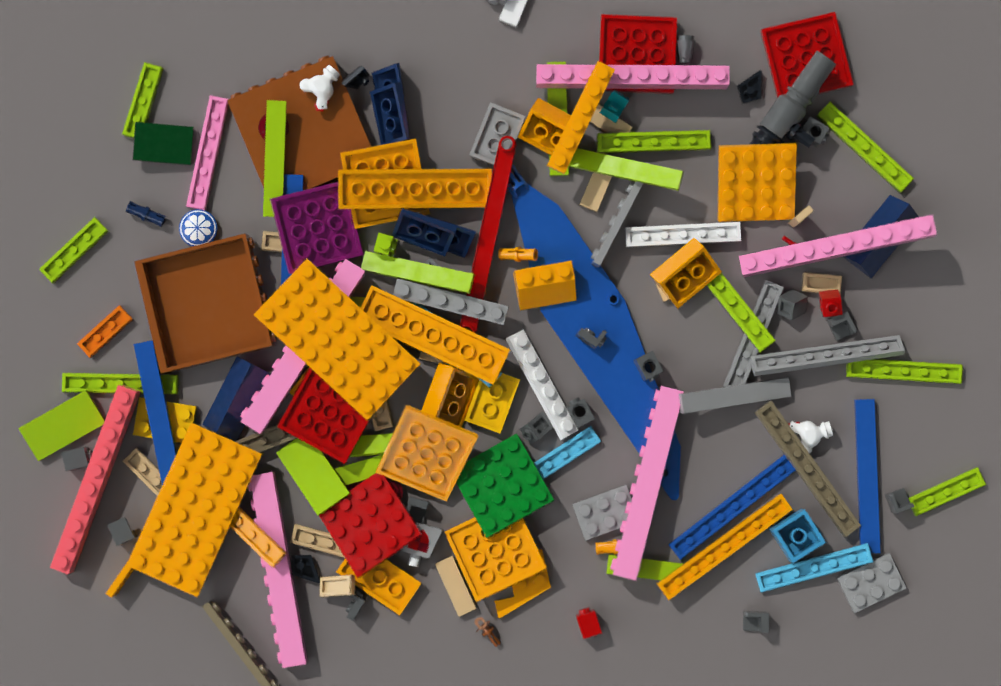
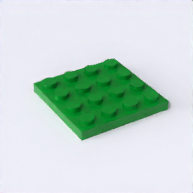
(502, 486)

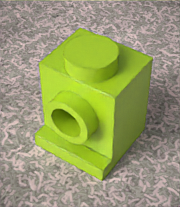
(385, 245)

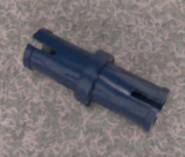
(145, 214)

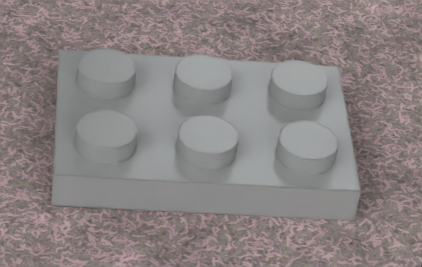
(495, 125)
(602, 512)
(871, 583)

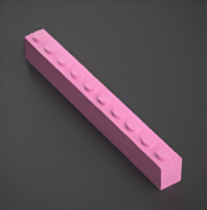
(636, 76)
(838, 246)
(290, 366)
(648, 483)
(279, 579)

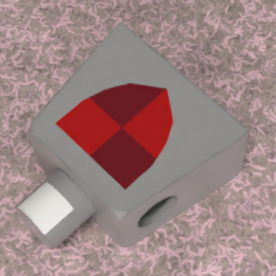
(423, 545)

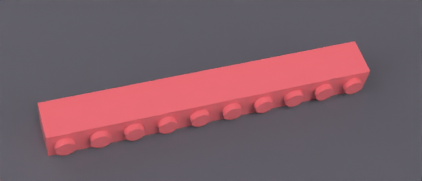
(95, 479)

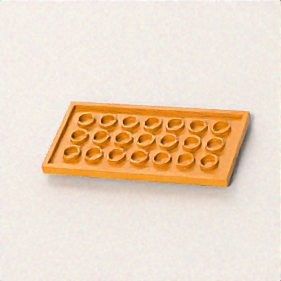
(337, 339)
(194, 509)

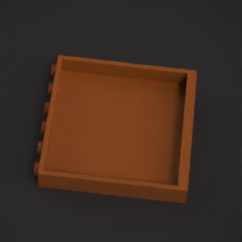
(313, 136)
(204, 303)

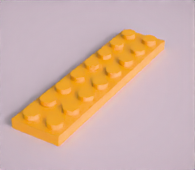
(413, 188)
(436, 335)

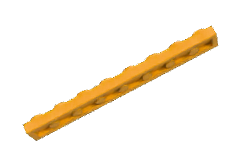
(724, 546)

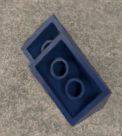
(389, 105)
(891, 211)
(433, 234)
(233, 398)

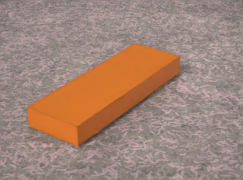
(105, 331)

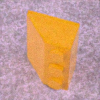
(544, 126)
(686, 272)
(545, 285)
(450, 394)

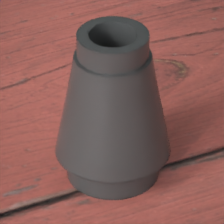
(685, 48)

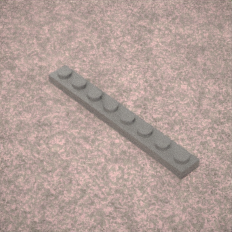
(826, 355)

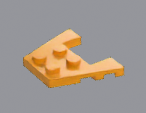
(524, 591)

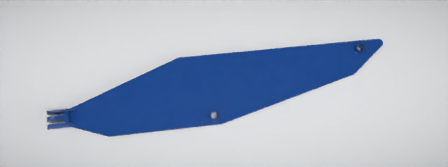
(611, 365)

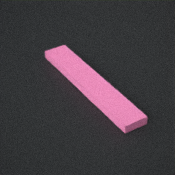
(207, 153)

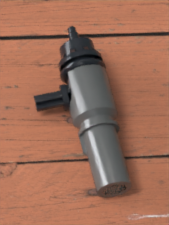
(790, 108)

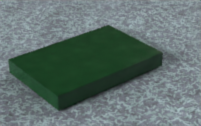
(163, 143)

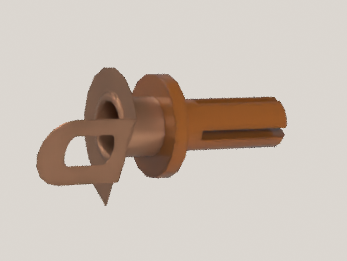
(487, 630)

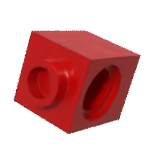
(830, 303)
(588, 623)

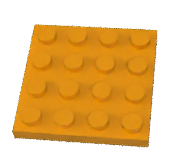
(386, 156)
(756, 182)
(426, 453)
(496, 561)

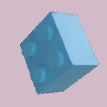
(797, 535)

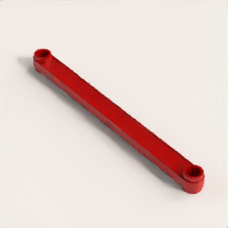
(490, 225)

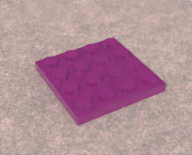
(314, 227)

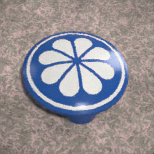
(198, 227)

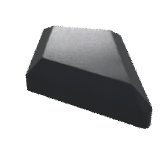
(356, 78)
(751, 88)
(304, 567)

